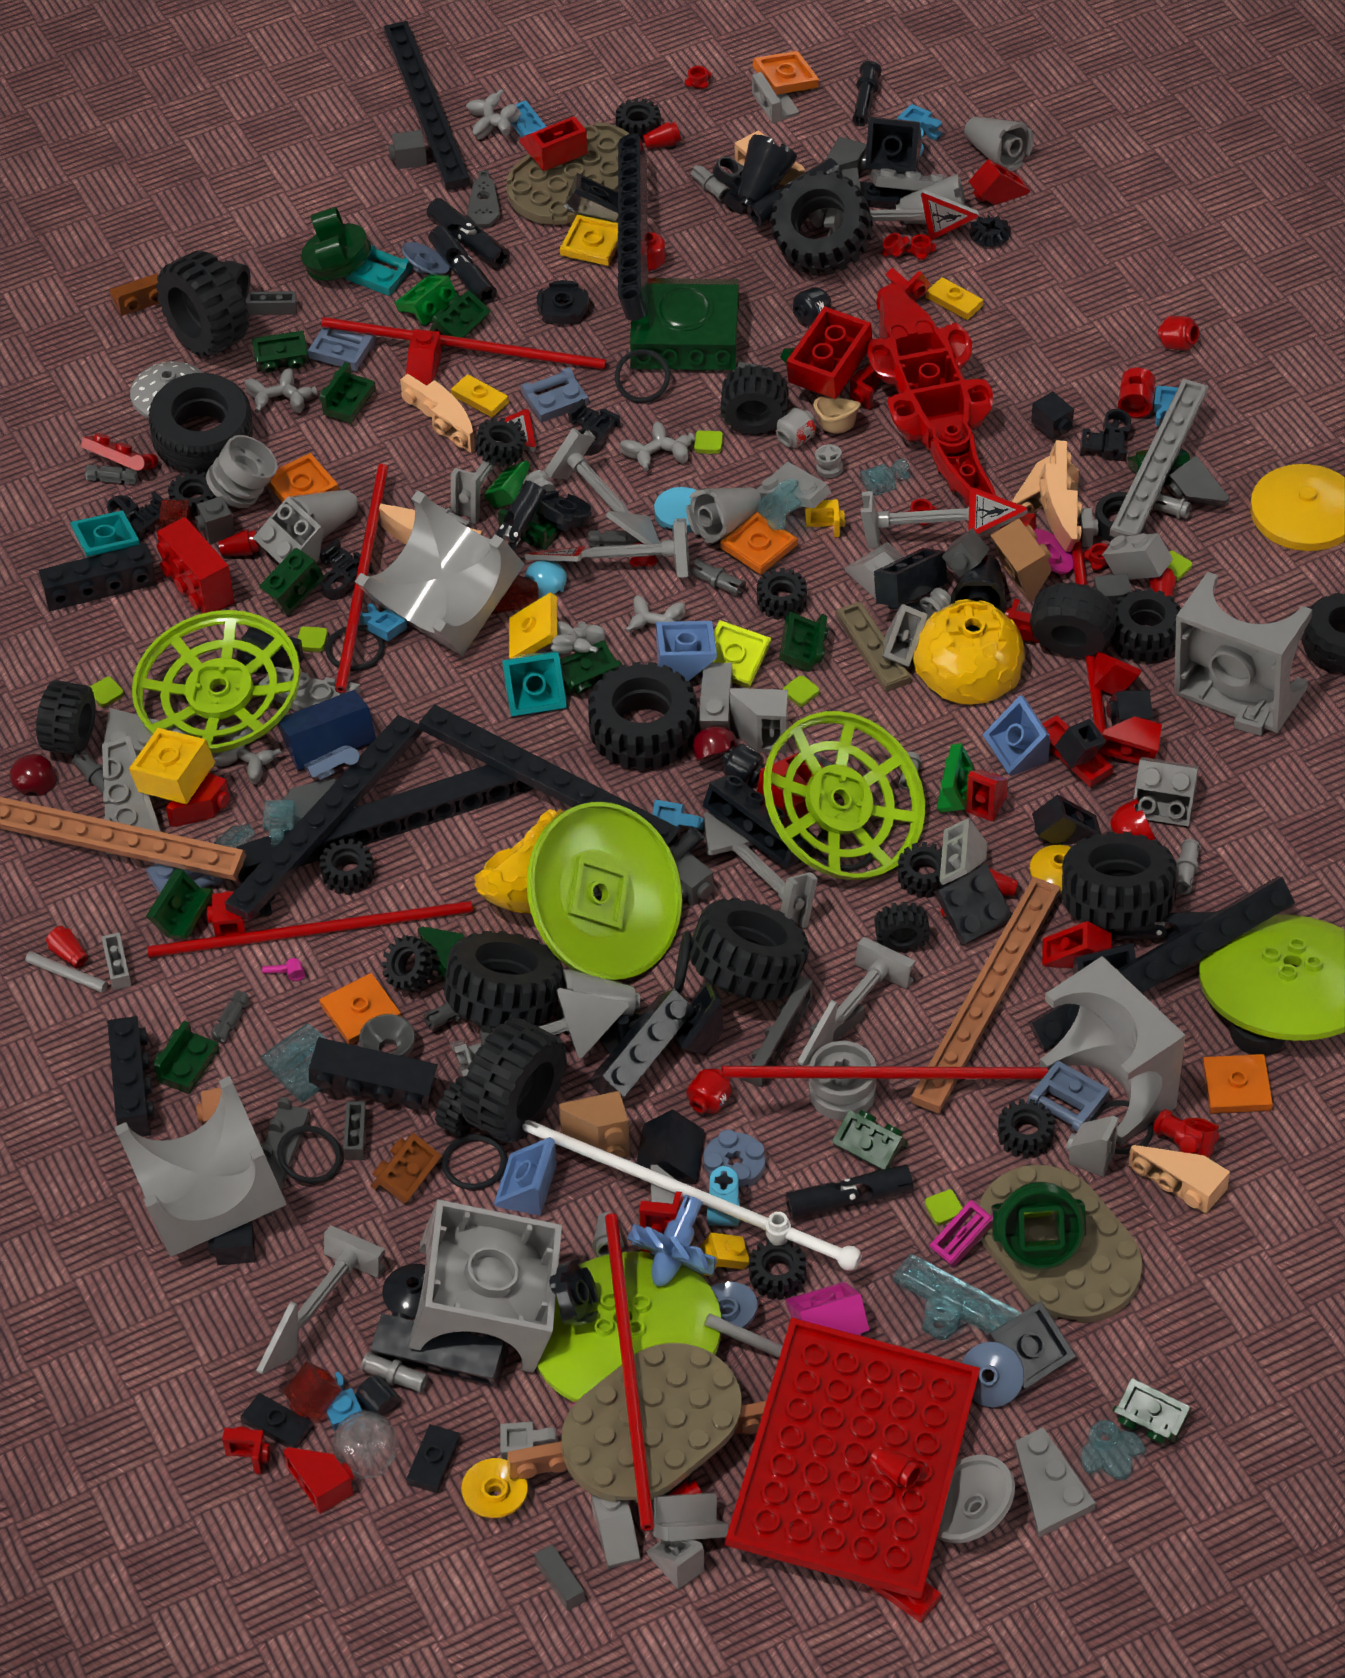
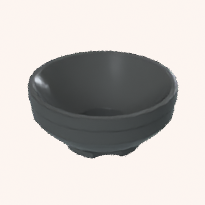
(385, 1030)

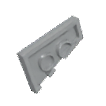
(900, 180)
(809, 489)
(310, 690)
(125, 723)
(1051, 1483)

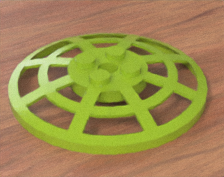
(217, 672)
(853, 789)

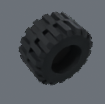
(754, 399)
(1148, 641)
(65, 717)

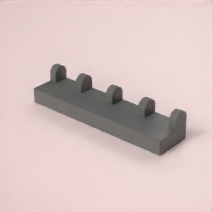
(783, 1028)
(286, 1118)

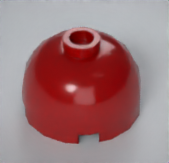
(1128, 820)

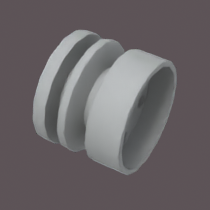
(241, 471)

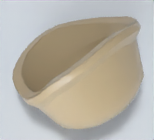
(836, 414)

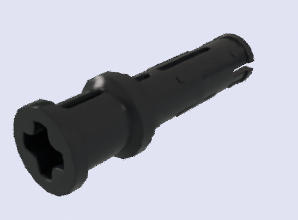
(866, 86)

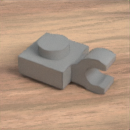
(522, 1435)

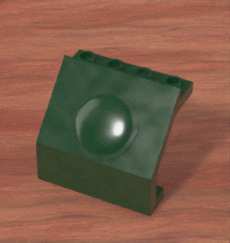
(688, 324)

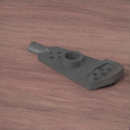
(483, 212)

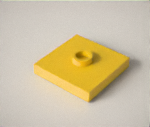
(591, 240)
(533, 626)

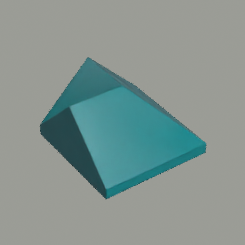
(104, 533)
(534, 683)

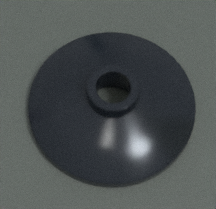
(398, 1295)

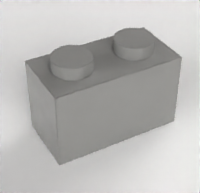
(1138, 556)

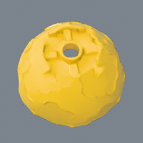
(965, 663)
(505, 873)

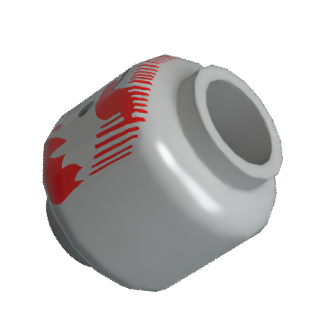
(796, 428)

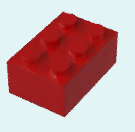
(829, 352)
(195, 566)

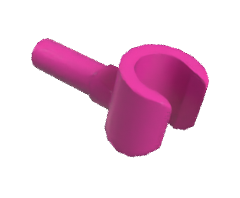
(292, 967)

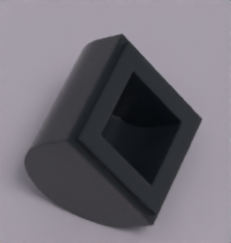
(377, 1396)

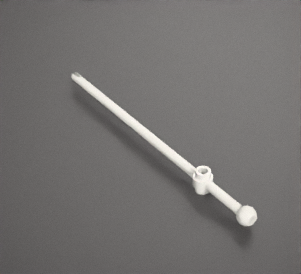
(777, 1225)

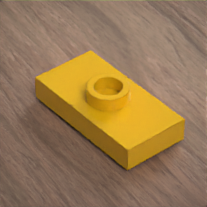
(954, 298)
(479, 395)

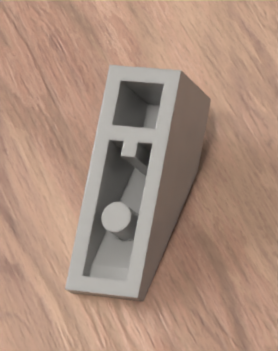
(716, 696)
(961, 850)

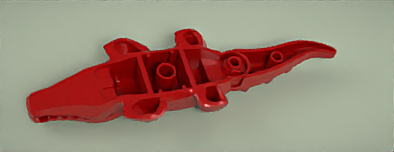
(933, 395)

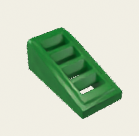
(507, 485)

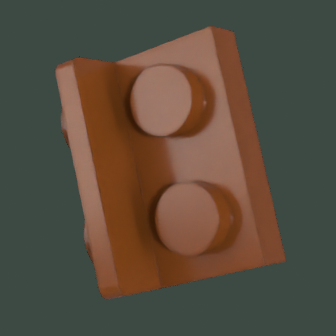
(135, 295)
(407, 1167)

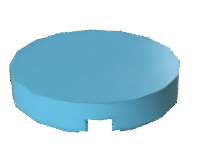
(672, 505)

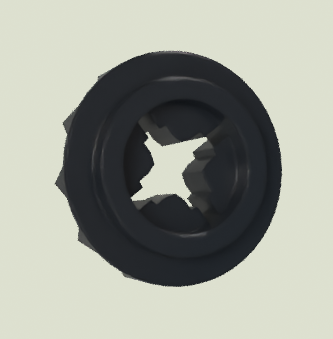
(995, 236)

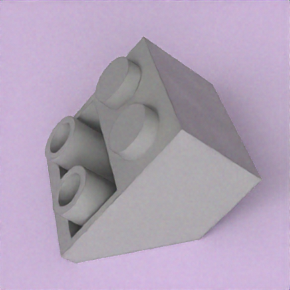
(290, 529)
(759, 716)
(1165, 790)

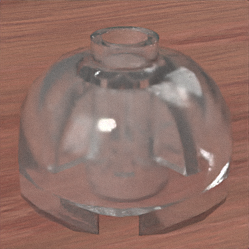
(366, 1444)

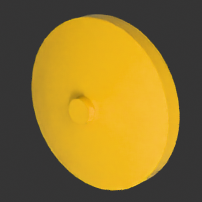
(1301, 507)

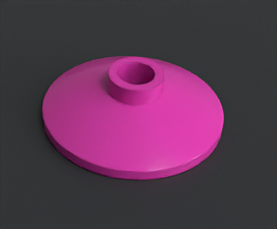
(1060, 561)

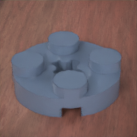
(738, 1145)

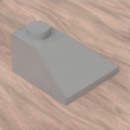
(863, 568)

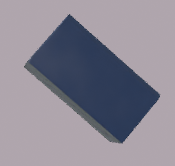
(327, 727)

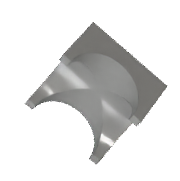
(444, 577)
(1236, 661)
(1123, 1037)
(204, 1179)
(488, 1278)

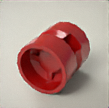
(1137, 392)

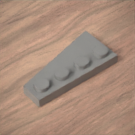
(120, 794)

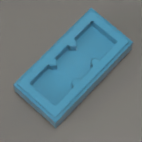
(528, 120)

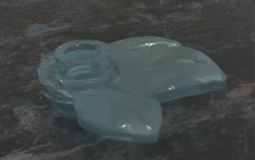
(779, 503)
(1111, 1454)

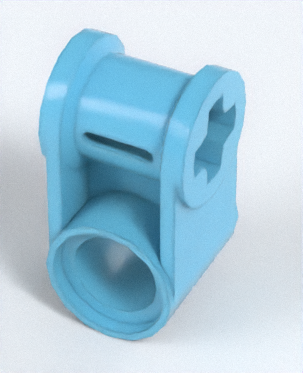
(715, 1217)

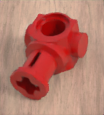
(1190, 1134)

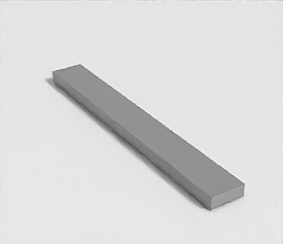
(1159, 459)

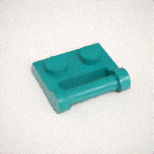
(381, 277)

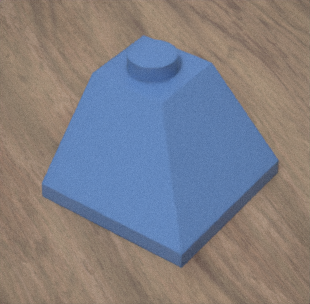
(685, 646)

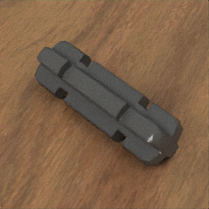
(111, 474)
(610, 538)
(230, 1016)

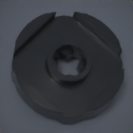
(570, 312)
(563, 511)
(575, 1293)

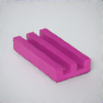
(971, 1238)

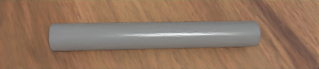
(66, 971)
(743, 1335)

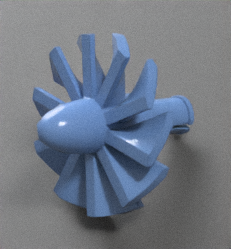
(674, 1245)

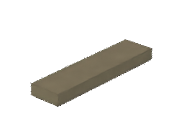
(870, 643)

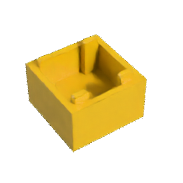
(172, 765)

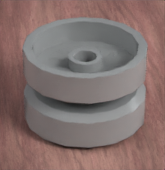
(838, 1096)

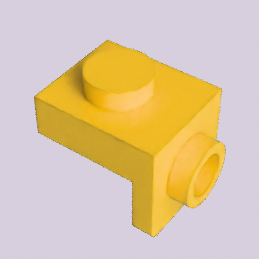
(826, 514)
(728, 1250)

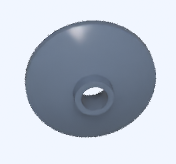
(425, 259)
(736, 1303)
(1007, 1373)

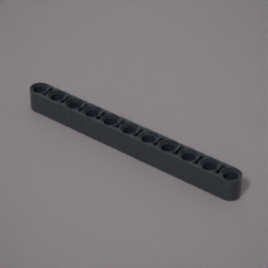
(632, 227)
(406, 811)

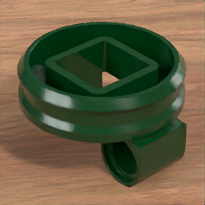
(326, 252)
(1039, 1197)

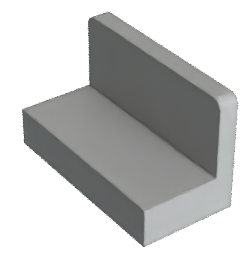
(776, 107)
(687, 1517)

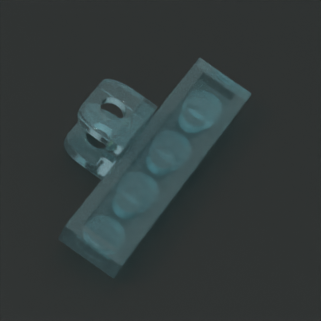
(950, 1299)

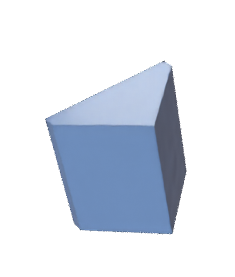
(1019, 738)
(528, 1178)

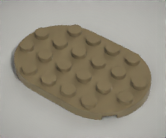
(542, 194)
(1101, 1273)
(686, 1413)

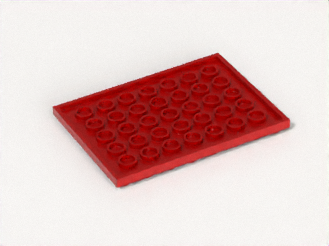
(811, 1474)

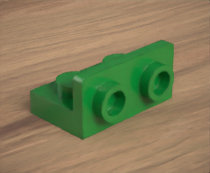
(427, 297)
(955, 780)

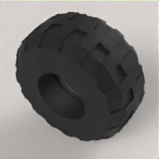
(1073, 619)
(1325, 633)

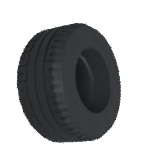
(193, 397)

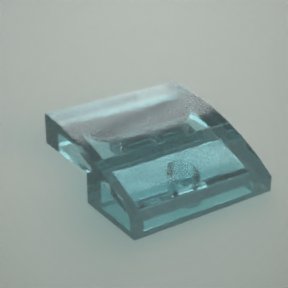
(291, 1061)

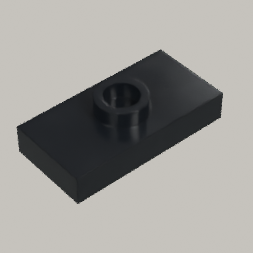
(880, 196)
(276, 1421)
(433, 1458)

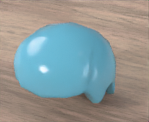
(548, 575)

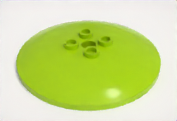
(638, 886)
(1263, 993)
(672, 1313)

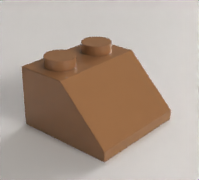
(1022, 557)
(598, 1122)

